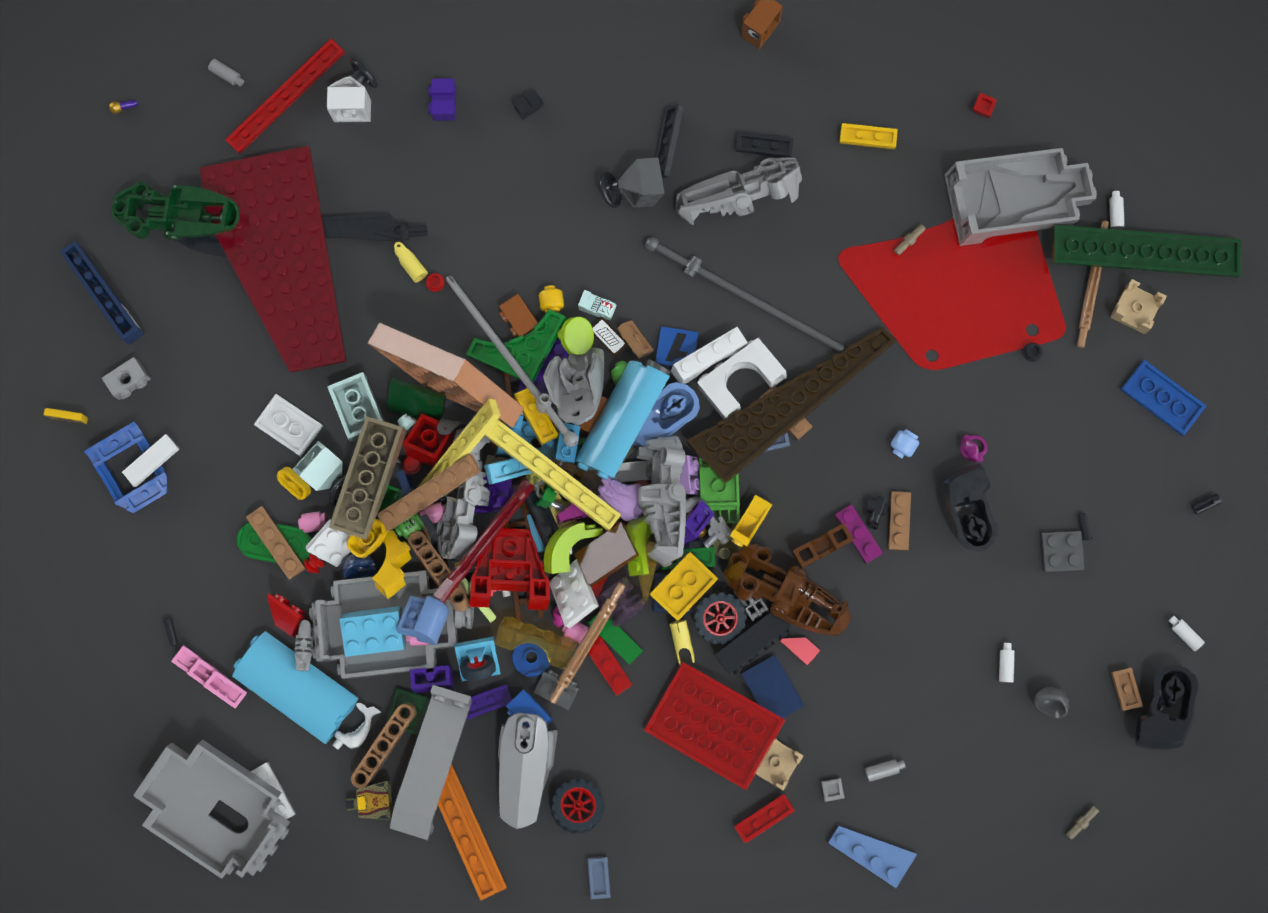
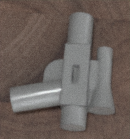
(718, 530)

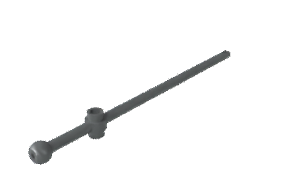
(693, 266)

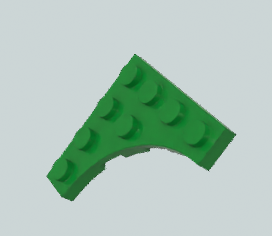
(528, 350)

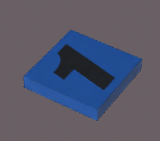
(675, 345)

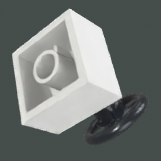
(349, 98)

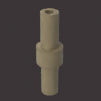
(910, 239)
(1082, 822)

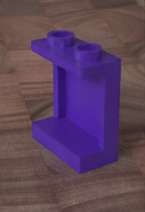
(697, 520)

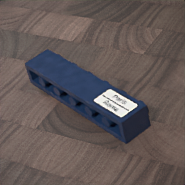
(102, 293)

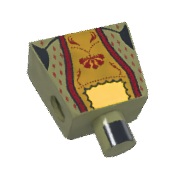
(373, 801)

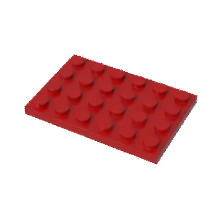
(714, 725)

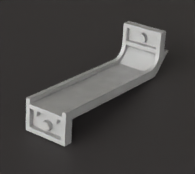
(430, 762)

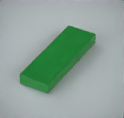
(619, 641)

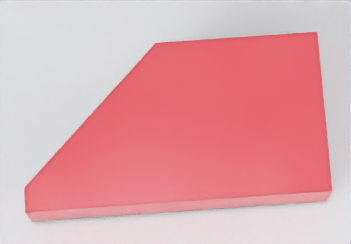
(801, 648)

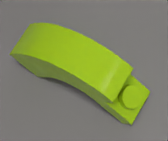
(639, 533)
(560, 544)

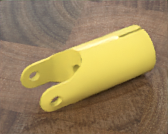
(410, 263)
(681, 637)

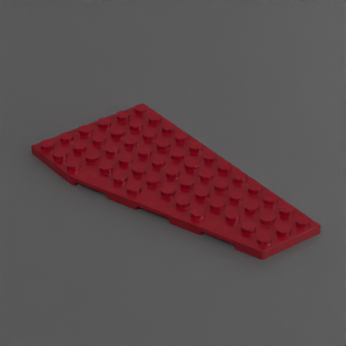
(282, 252)

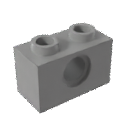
(115, 379)

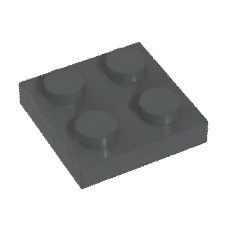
(1062, 551)

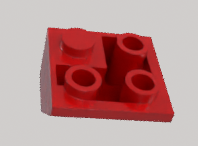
(286, 616)

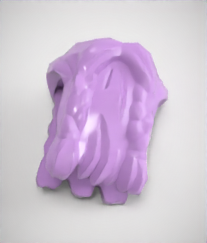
(621, 498)

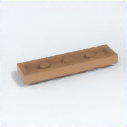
(275, 542)

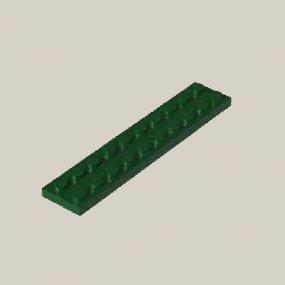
(1146, 251)

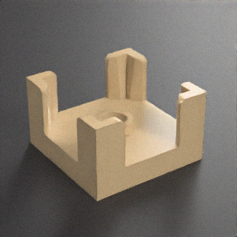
(1137, 307)
(779, 764)

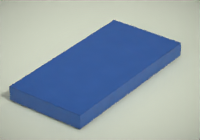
(1163, 397)

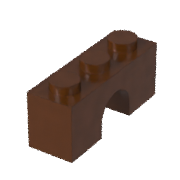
(822, 546)

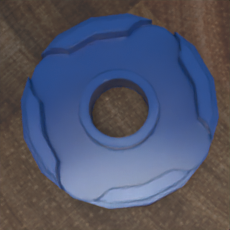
(526, 668)

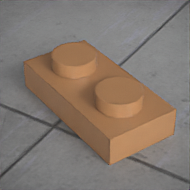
(635, 339)
(1126, 689)

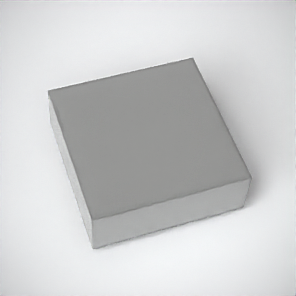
(832, 789)

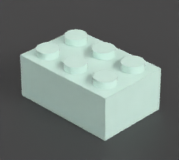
(353, 403)

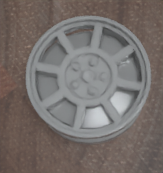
(464, 618)

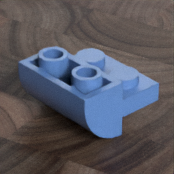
(423, 619)

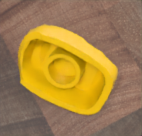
(362, 547)

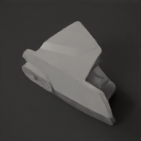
(576, 385)

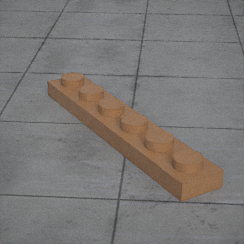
(429, 492)

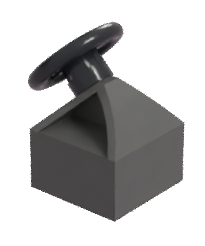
(639, 184)

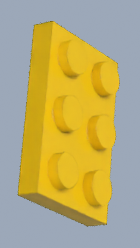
(683, 586)

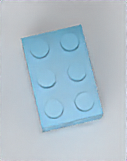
(372, 631)

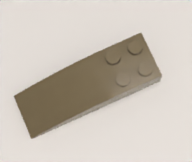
(367, 477)

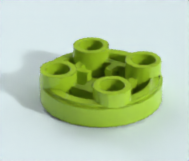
(576, 335)

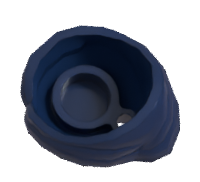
(356, 567)

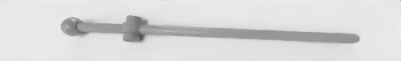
(543, 401)

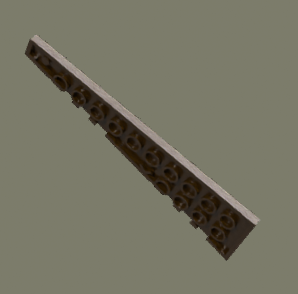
(751, 431)

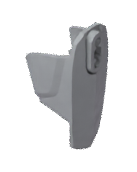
(524, 768)

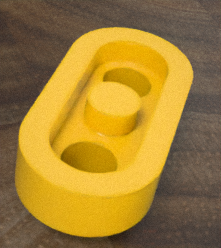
(293, 483)

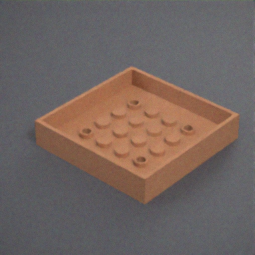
(443, 372)

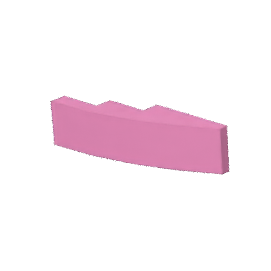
(209, 676)

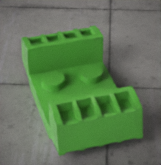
(720, 497)

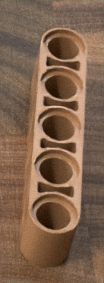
(435, 563)
(377, 752)

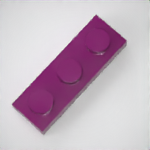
(862, 538)

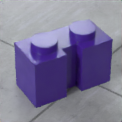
(443, 99)
(423, 680)

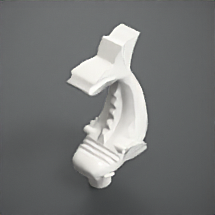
(356, 738)

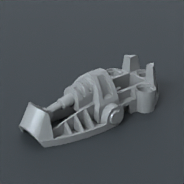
(737, 191)
(666, 498)
(455, 528)

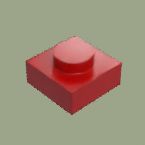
(984, 105)

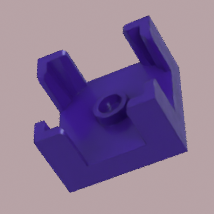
(499, 495)

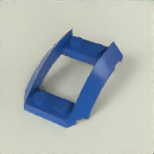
(115, 444)

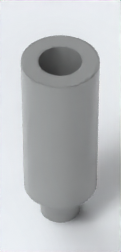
(225, 72)
(884, 769)

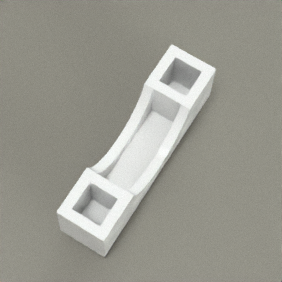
(700, 360)

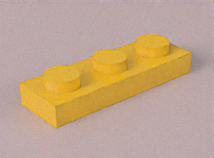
(868, 136)
(538, 422)

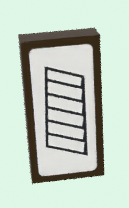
(609, 337)

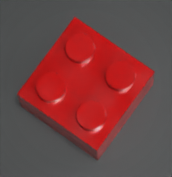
(425, 442)

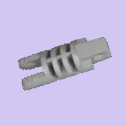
(303, 646)

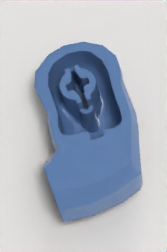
(672, 410)

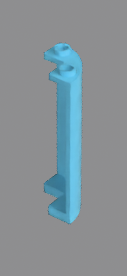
(621, 419)
(303, 696)

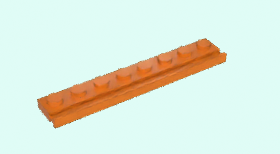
(469, 838)

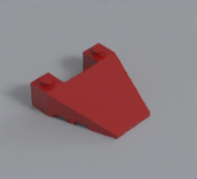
(510, 565)

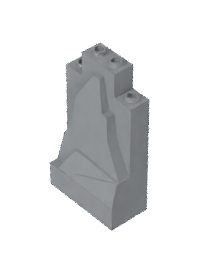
(1016, 194)

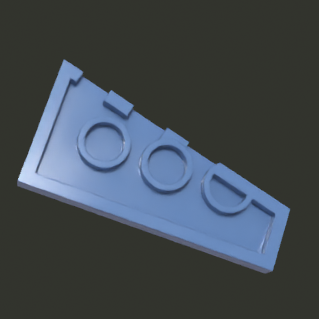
(877, 856)

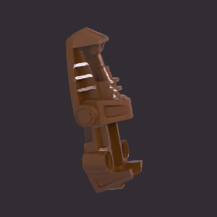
(787, 590)

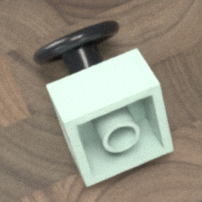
(321, 470)

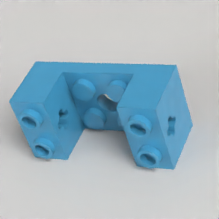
(553, 449)

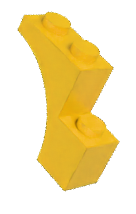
(750, 521)
(390, 576)

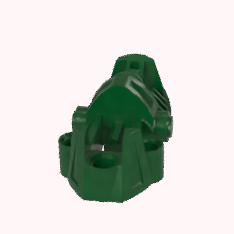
(179, 211)

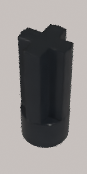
(1212, 501)

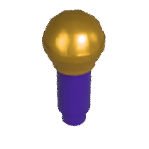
(116, 107)

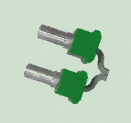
(547, 497)

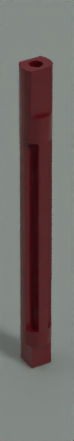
(483, 541)

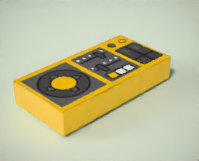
(65, 416)

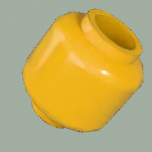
(551, 299)

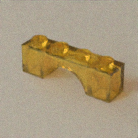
(558, 648)

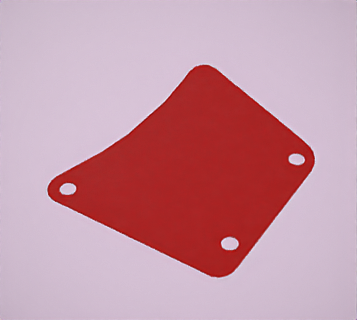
(958, 297)

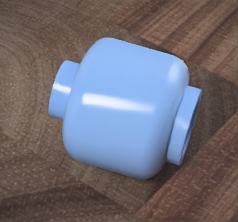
(904, 443)

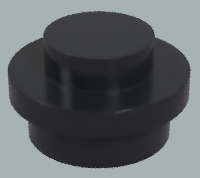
(1032, 352)

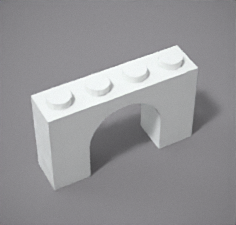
(754, 357)

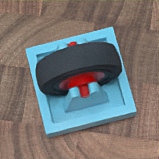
(477, 659)

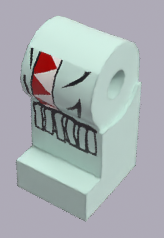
(596, 306)

